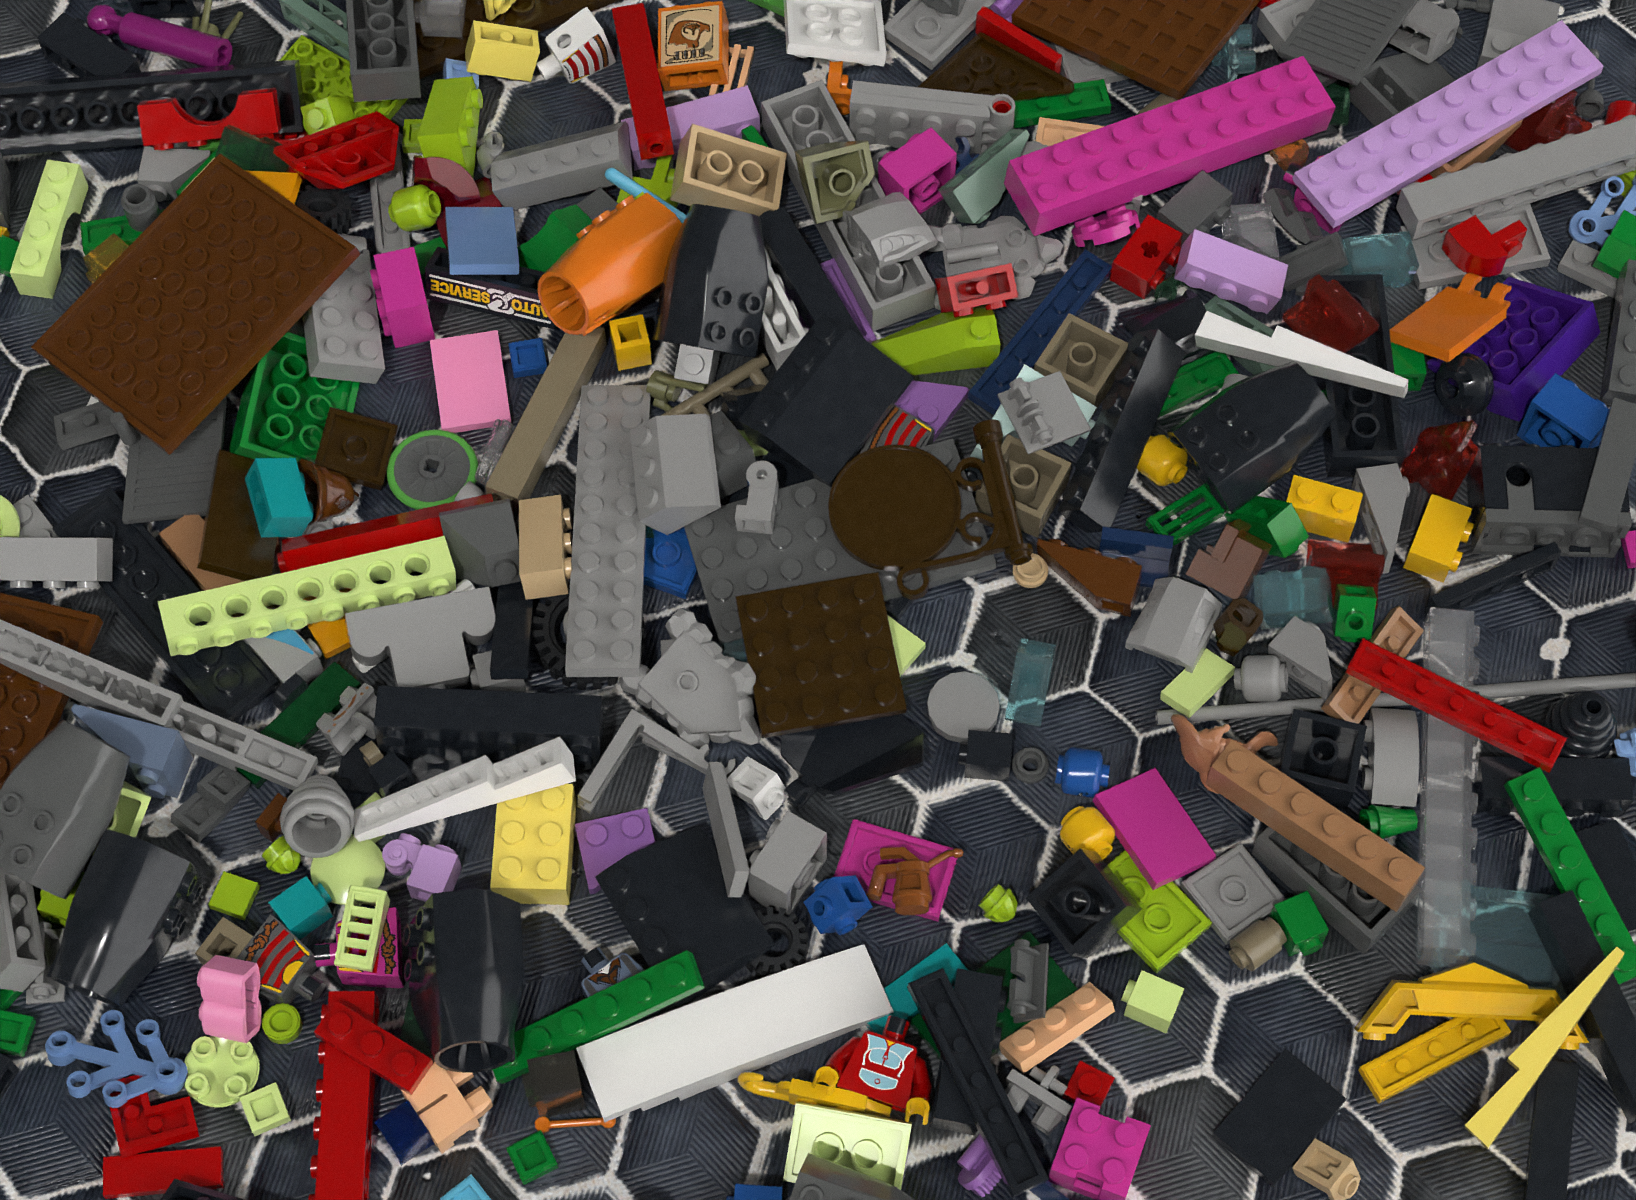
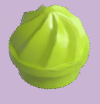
(281, 857)
(999, 904)

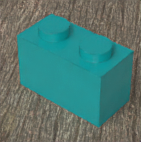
(278, 497)

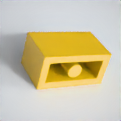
(1324, 507)
(1438, 538)

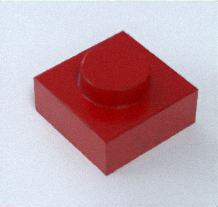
(1088, 1084)

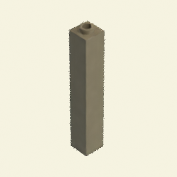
(546, 417)

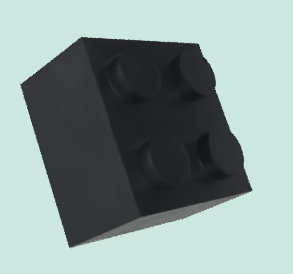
(1323, 755)
(1083, 903)

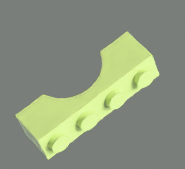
(38, 254)

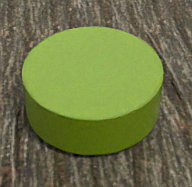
(282, 1023)

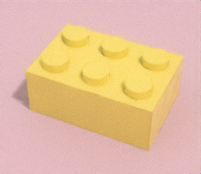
(535, 847)

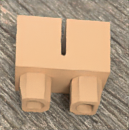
(444, 1108)

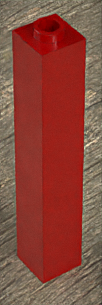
(642, 81)
(368, 536)

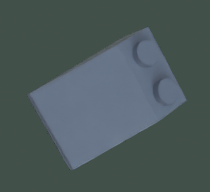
(156, 752)

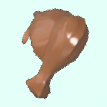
(1205, 746)

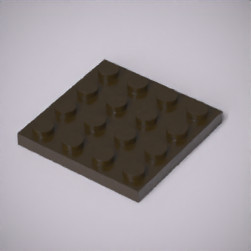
(820, 655)

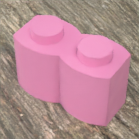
(230, 998)

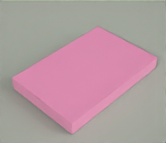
(470, 381)

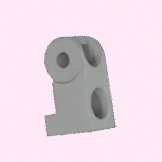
(762, 499)

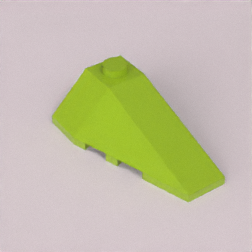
(944, 343)

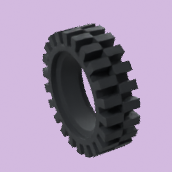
(546, 646)

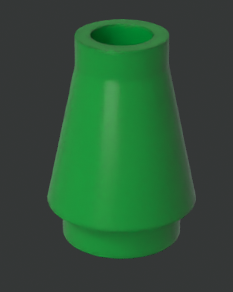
(1388, 821)

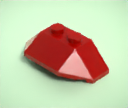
(344, 152)

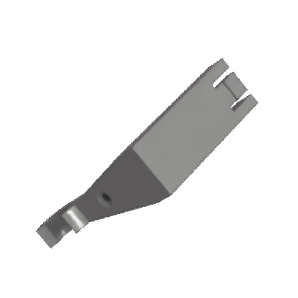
(654, 736)

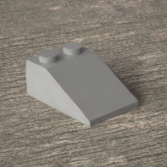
(1513, 23)

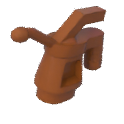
(912, 884)

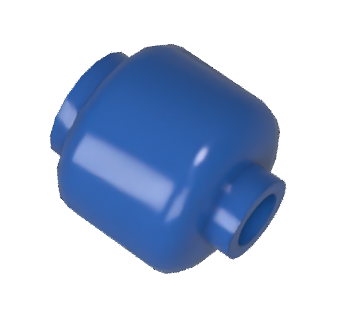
(1082, 772)

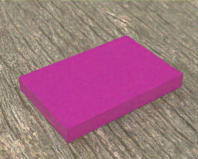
(1154, 828)
(862, 854)

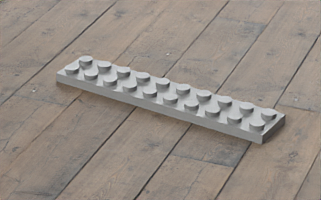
(607, 537)

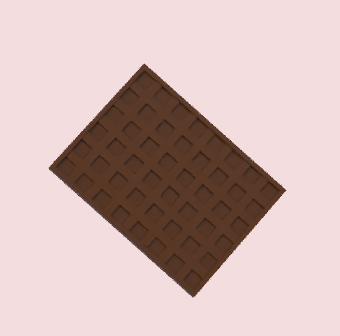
(1146, 40)

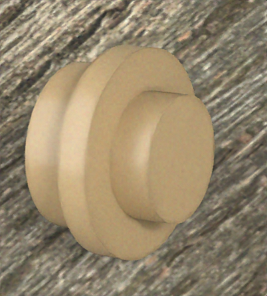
(1031, 573)

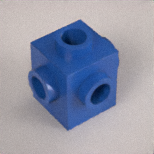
(837, 904)

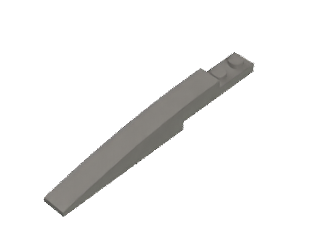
(132, 697)

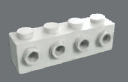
(780, 323)

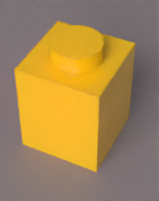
(630, 342)

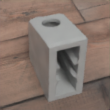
(1427, 31)

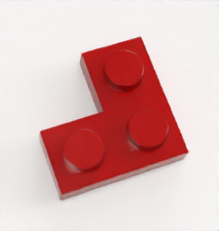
(149, 1127)

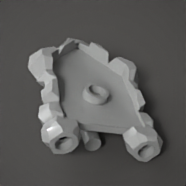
(995, 244)
(698, 687)

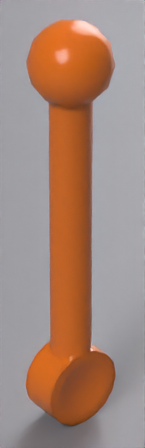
(543, 1123)

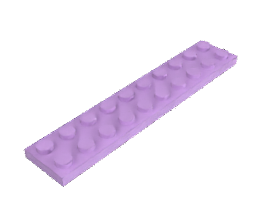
(1447, 123)

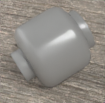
(1261, 678)

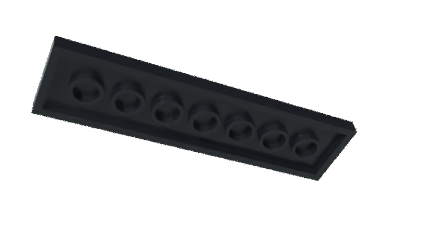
(219, 678)

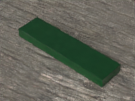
(299, 719)

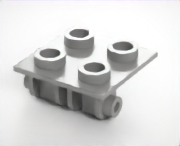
(1043, 411)

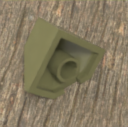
(834, 176)

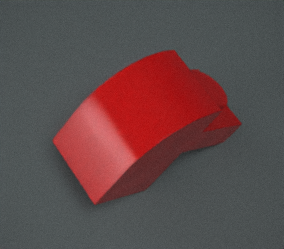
(1479, 251)

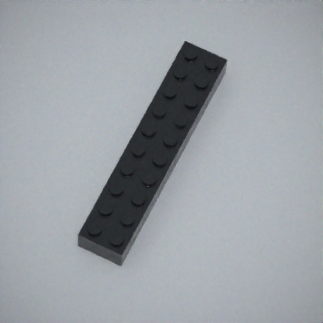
(104, 110)

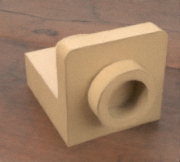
(1328, 1171)

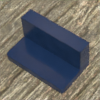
(1146, 549)

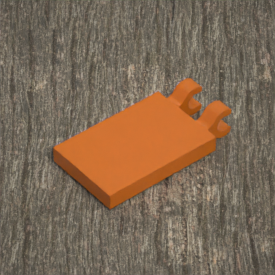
(1452, 319)

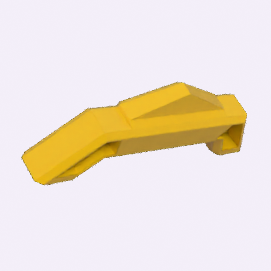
(1462, 992)

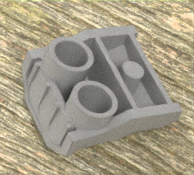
(890, 229)
(1175, 622)

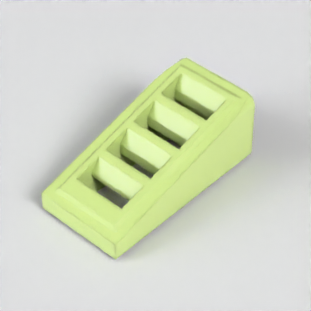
(356, 896)

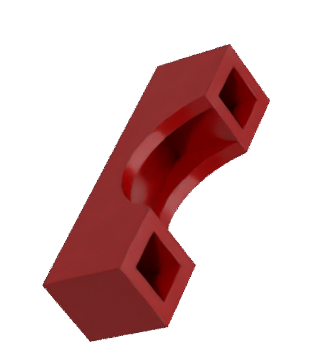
(167, 123)

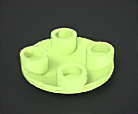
(353, 865)
(220, 1071)

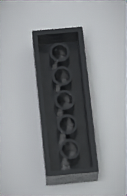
(1366, 421)
(477, 723)

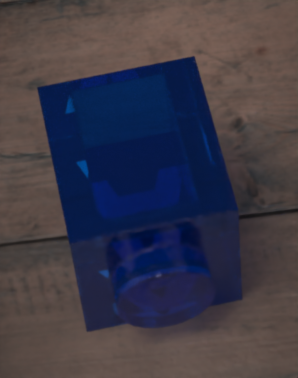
(404, 1132)

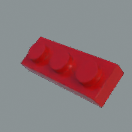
(373, 1047)

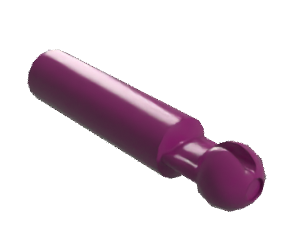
(161, 37)

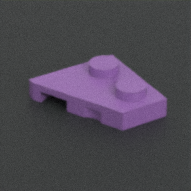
(933, 403)
(611, 839)

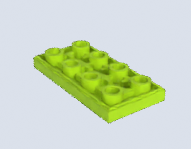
(329, 75)

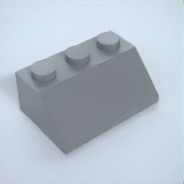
(674, 471)

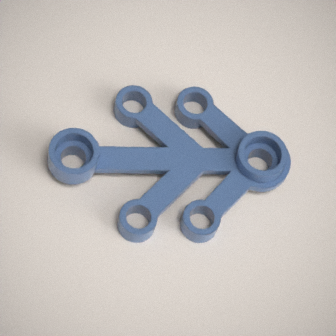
(1593, 215)
(118, 1063)

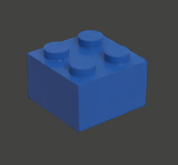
(1563, 416)

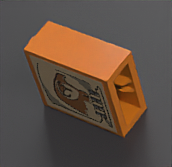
(693, 46)

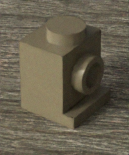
(223, 939)

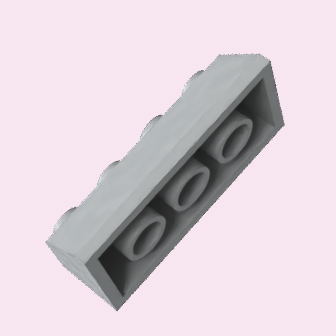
(561, 166)

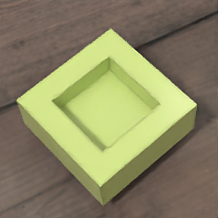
(265, 1109)

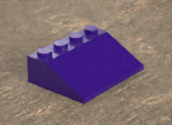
(1533, 342)

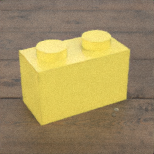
(502, 51)

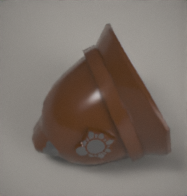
(326, 490)

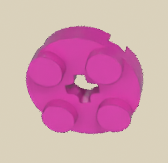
(1105, 227)

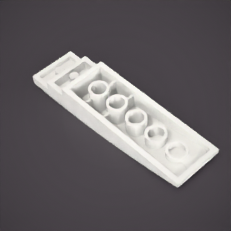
(733, 1032)

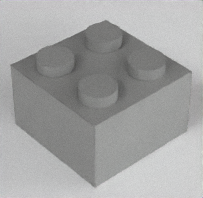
(786, 863)

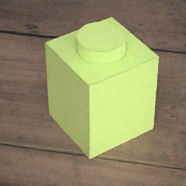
(1152, 1001)

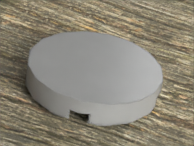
(962, 704)

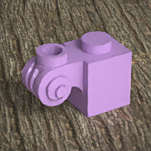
(432, 868)

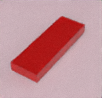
(1017, 39)
(155, 1171)

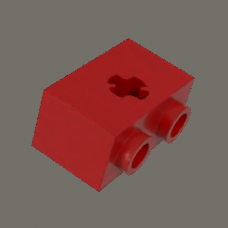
(1146, 257)

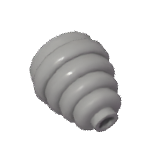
(317, 818)

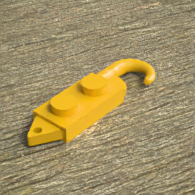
(803, 1092)

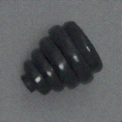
(1586, 723)

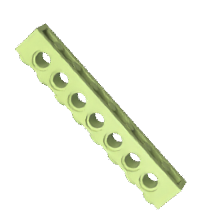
(291, 587)

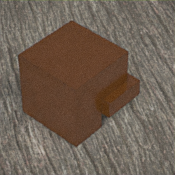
(1232, 561)

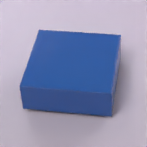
(527, 357)

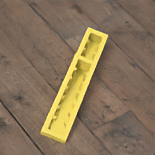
(1536, 1053)

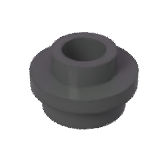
(1034, 756)

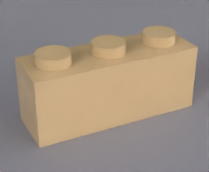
(544, 546)

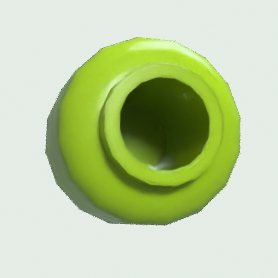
(414, 208)

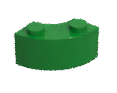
(553, 238)

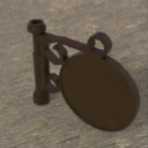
(904, 507)

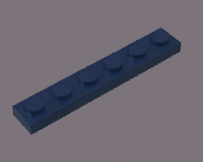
(1067, 297)

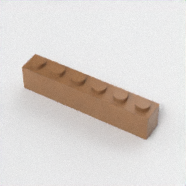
(1314, 825)

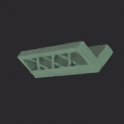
(319, 24)

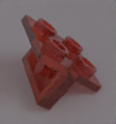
(1549, 124)
(1330, 316)
(1442, 458)
(1346, 563)

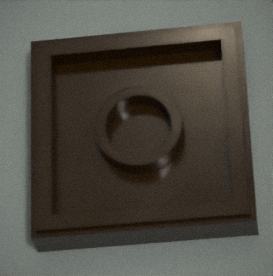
(356, 447)

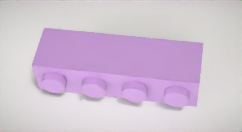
(720, 112)

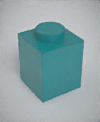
(302, 907)

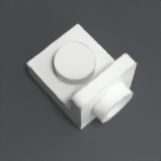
(758, 787)

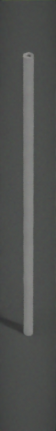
(1487, 691)

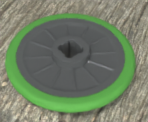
(438, 449)

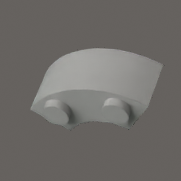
(1392, 757)

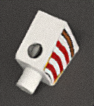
(577, 49)

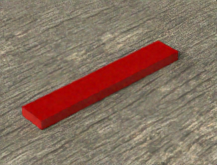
(1456, 705)

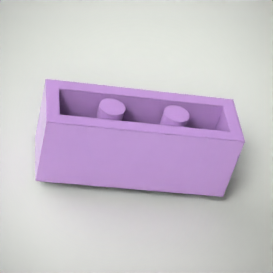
(1231, 271)

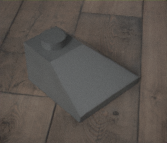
(483, 543)

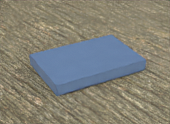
(481, 241)

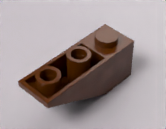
(1101, 580)

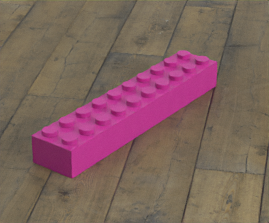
(1168, 145)

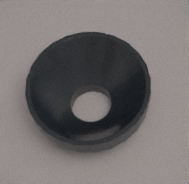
(1474, 384)

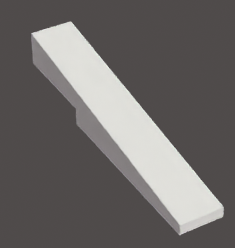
(1287, 346)
(467, 789)

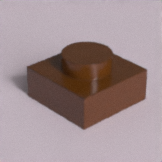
(269, 820)

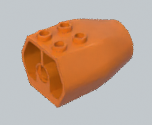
(610, 265)

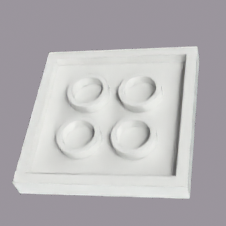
(836, 30)

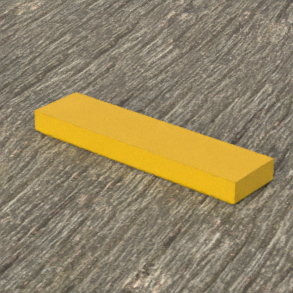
(1430, 1054)

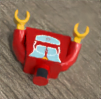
(882, 1070)

